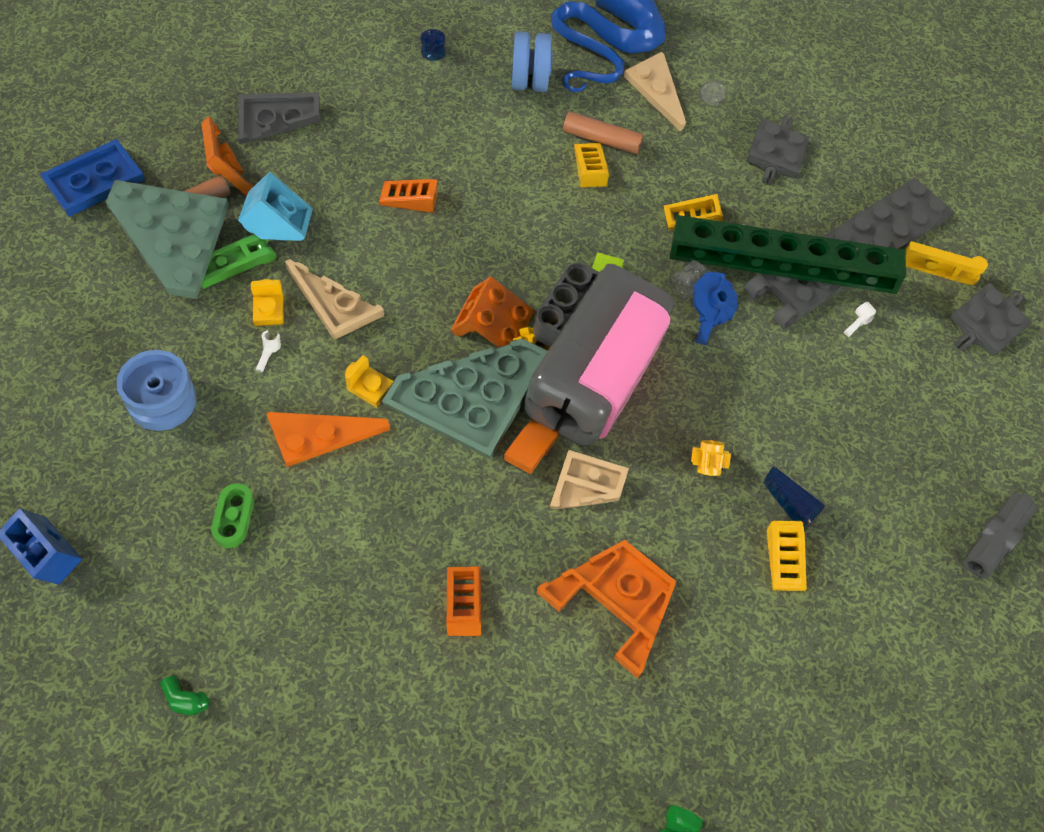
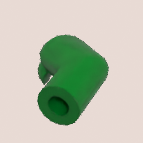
(183, 701)

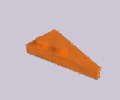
(221, 158)
(312, 435)

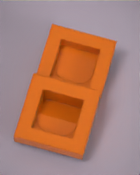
(531, 446)

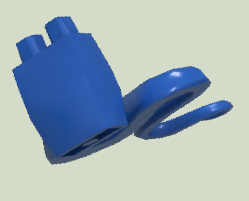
(640, 14)

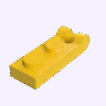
(945, 263)

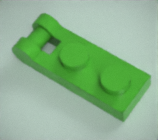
(237, 258)

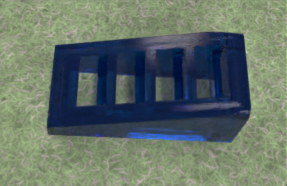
(793, 498)

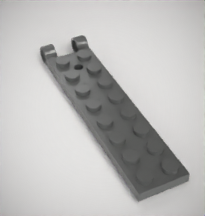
(888, 223)

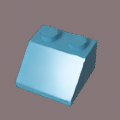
(275, 211)

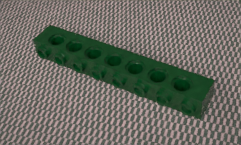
(788, 254)

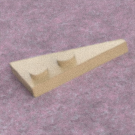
(656, 85)
(336, 307)

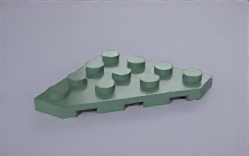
(170, 230)
(469, 397)

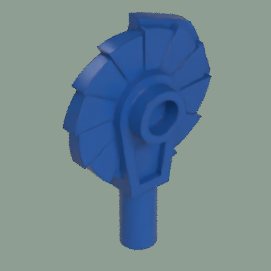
(714, 302)

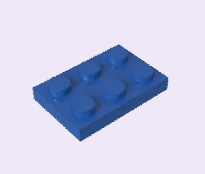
(91, 176)

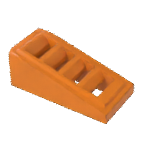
(416, 202)
(464, 621)

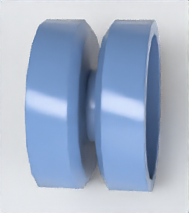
(532, 61)
(156, 390)

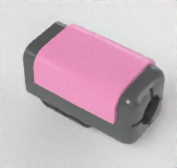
(596, 348)

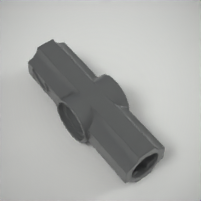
(1000, 535)

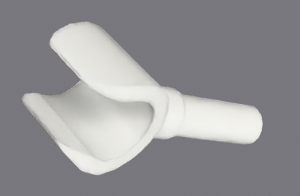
(865, 313)
(269, 347)

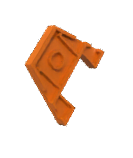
(628, 588)

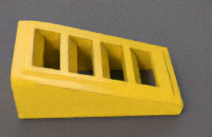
(588, 176)
(699, 204)
(794, 538)

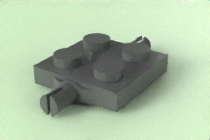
(778, 149)
(990, 320)

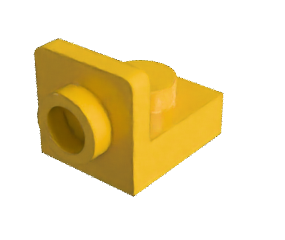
(267, 302)
(367, 382)

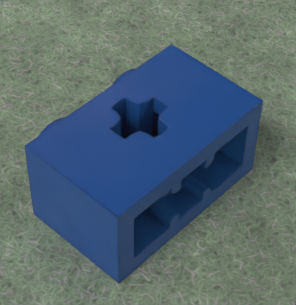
(39, 546)

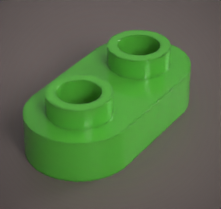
(232, 517)

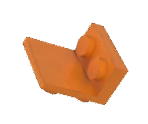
(493, 313)

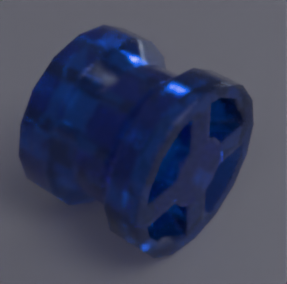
(433, 44)

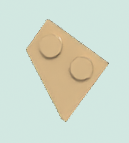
(588, 482)

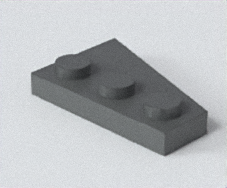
(275, 113)

